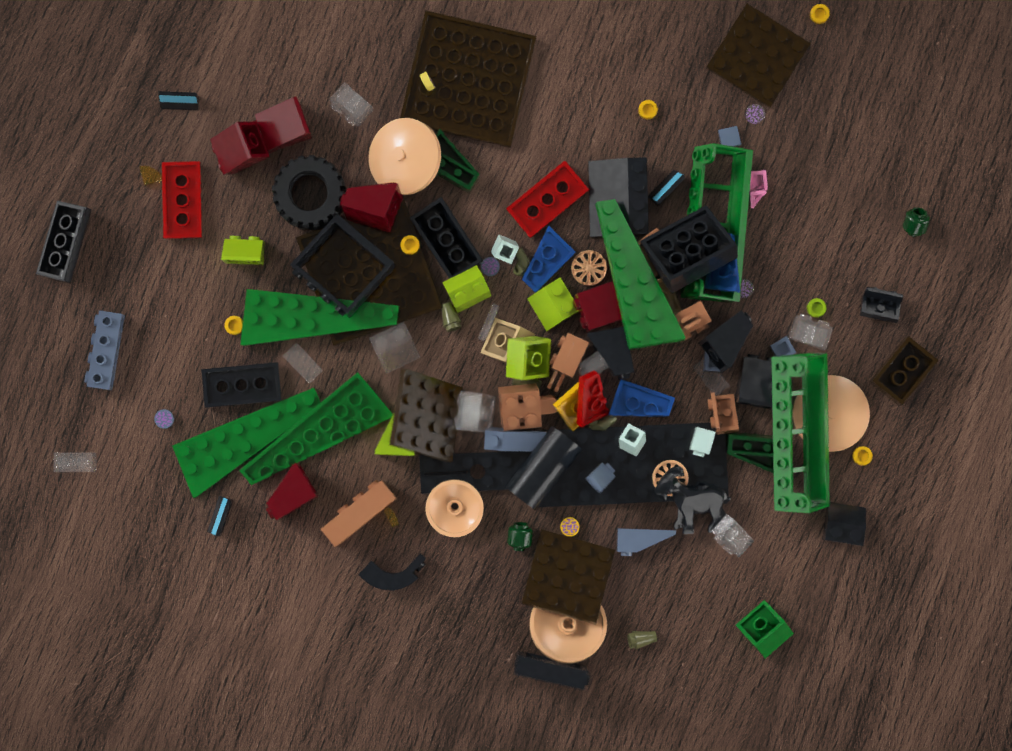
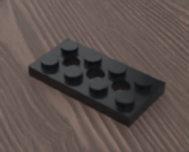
(232, 375)

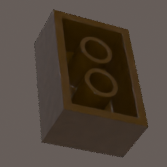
(903, 371)

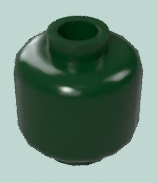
(916, 221)
(520, 536)

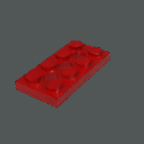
(172, 191)
(560, 203)

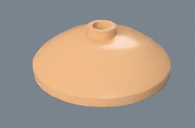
(454, 521)

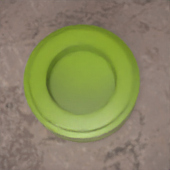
(816, 308)

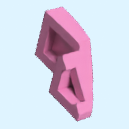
(758, 186)

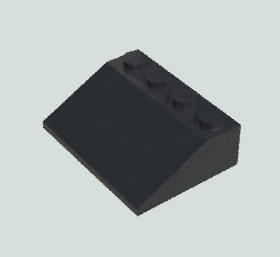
(626, 183)
(689, 249)

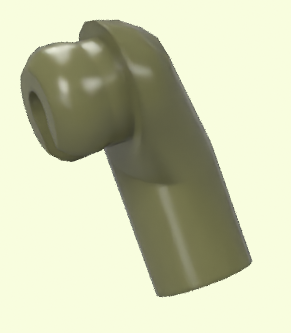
(522, 264)
(603, 424)

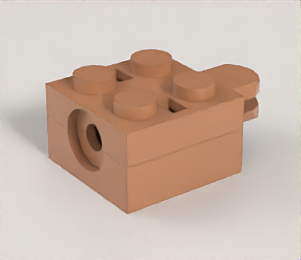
(693, 319)
(567, 359)
(523, 406)

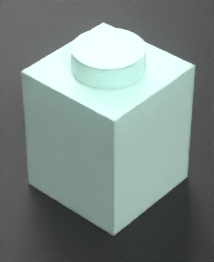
(505, 249)
(632, 440)
(702, 441)

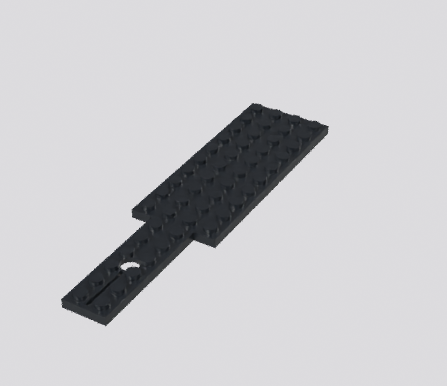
(632, 473)

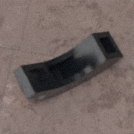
(392, 581)

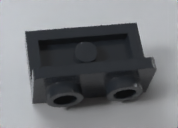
(881, 304)

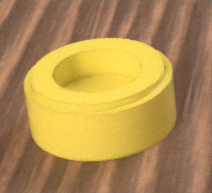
(427, 81)

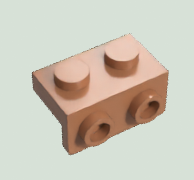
(724, 413)

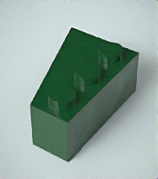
(455, 166)
(752, 449)

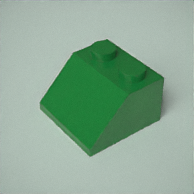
(764, 629)

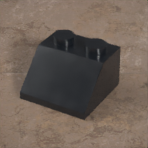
(845, 524)

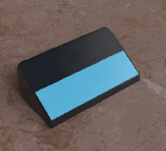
(179, 100)
(666, 187)
(220, 516)

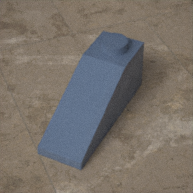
(512, 440)
(601, 476)
(638, 539)

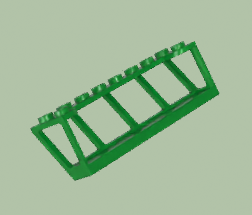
(737, 207)
(815, 431)

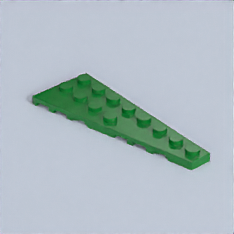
(641, 301)
(293, 316)
(338, 417)
(222, 449)

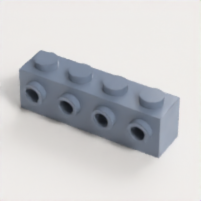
(105, 350)

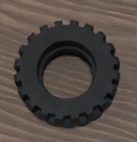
(283, 192)

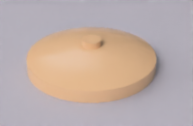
(405, 154)
(846, 413)
(565, 637)

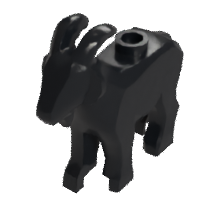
(692, 499)

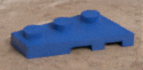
(547, 260)
(725, 277)
(640, 401)

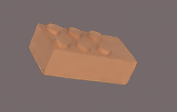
(359, 513)

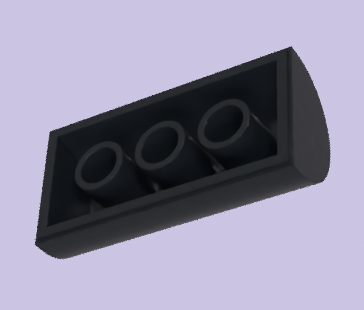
(446, 238)
(63, 241)
(543, 468)

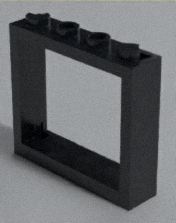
(314, 246)
(551, 671)

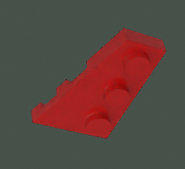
(590, 399)

